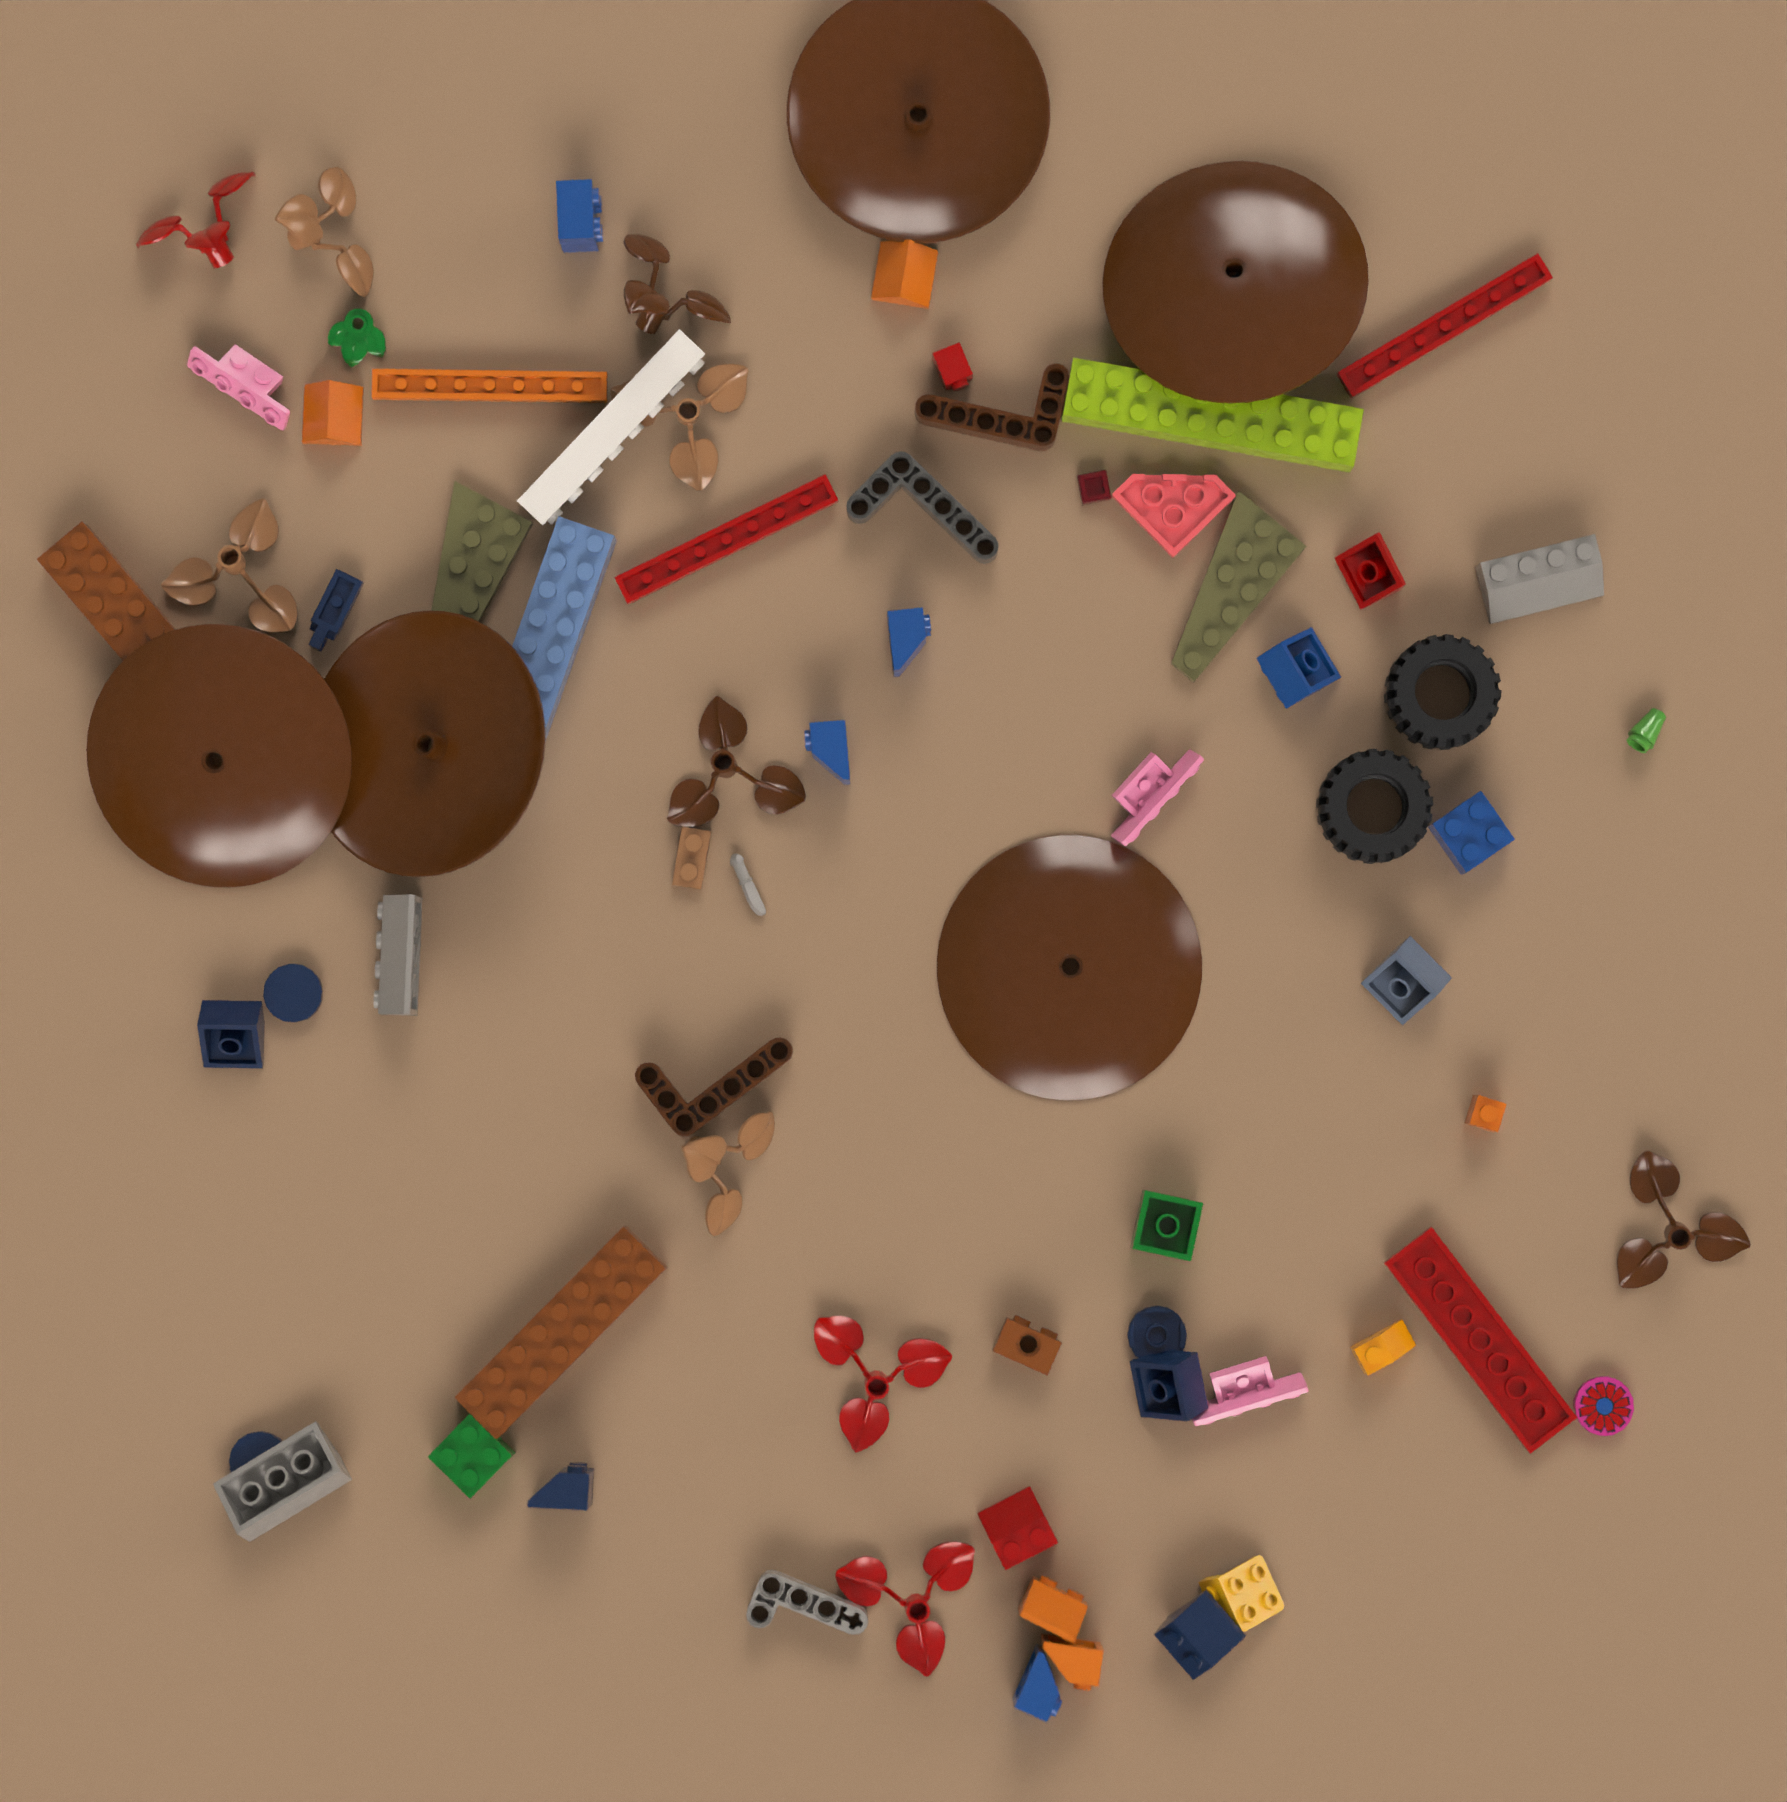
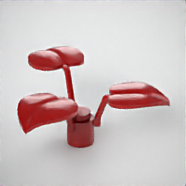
(213, 238)
(864, 1420)
(921, 1643)

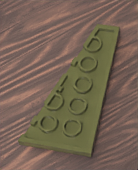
(476, 552)
(1243, 569)

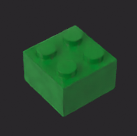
(1166, 1225)
(471, 1456)

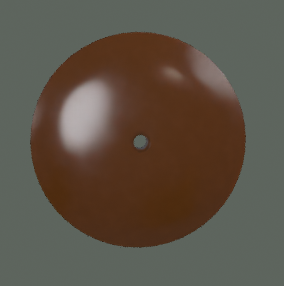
(906, 176)
(1243, 334)
(480, 707)
(256, 708)
(1055, 1029)

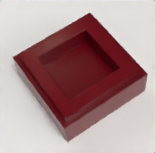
(1094, 487)

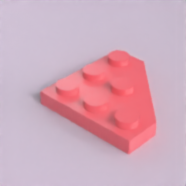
(1173, 505)

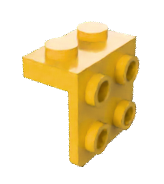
(1246, 1593)

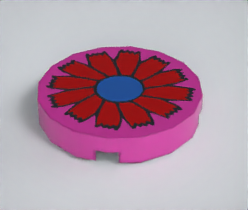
(1603, 1405)

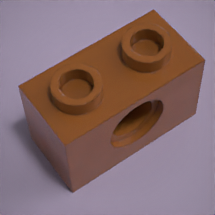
(1040, 1358)

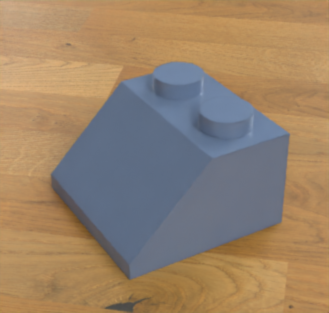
(1406, 980)

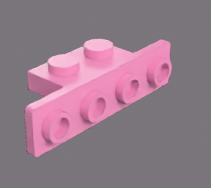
(244, 380)
(1149, 790)
(1247, 1388)

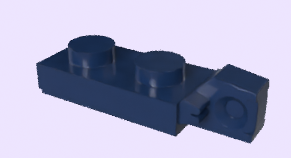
(334, 608)

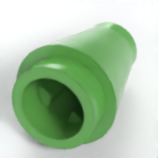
(1646, 731)

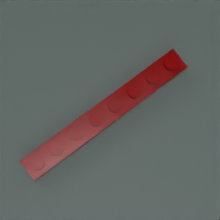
(1444, 326)
(726, 539)

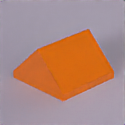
(904, 273)
(332, 413)

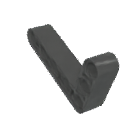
(925, 501)

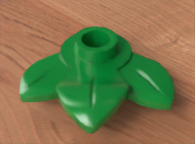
(357, 342)

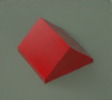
(1370, 571)

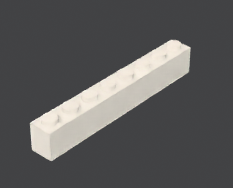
(611, 427)

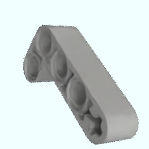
(808, 1608)

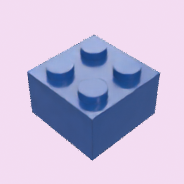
(577, 215)
(1471, 833)

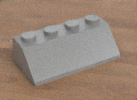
(1541, 579)
(399, 955)
(281, 1482)

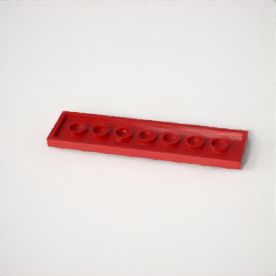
(1480, 1340)

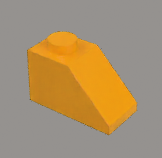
(1383, 1347)

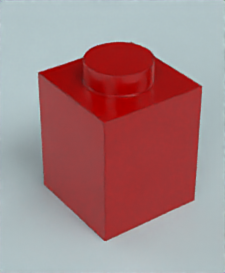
(952, 367)

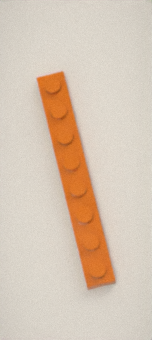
(490, 385)

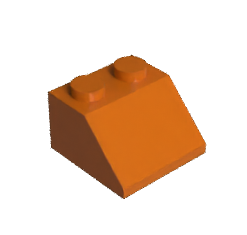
(1053, 1608)
(1077, 1661)

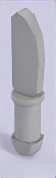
(749, 889)

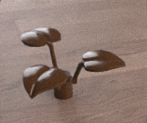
(654, 306)
(722, 727)
(1642, 1263)

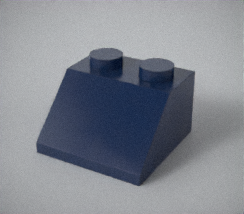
(231, 1034)
(1169, 1385)
(567, 1489)
(1199, 1634)

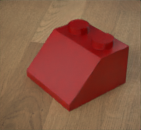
(1017, 1528)

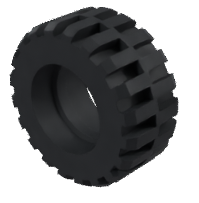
(1476, 671)
(1411, 790)

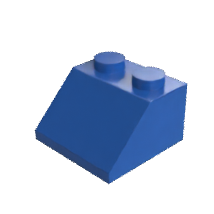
(907, 636)
(1298, 667)
(829, 747)
(1037, 1688)

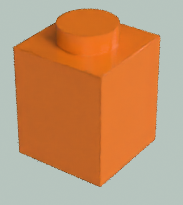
(1485, 1113)

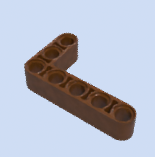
(1000, 418)
(716, 1090)

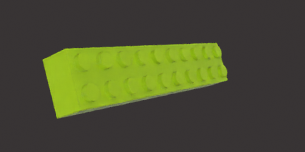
(1269, 428)

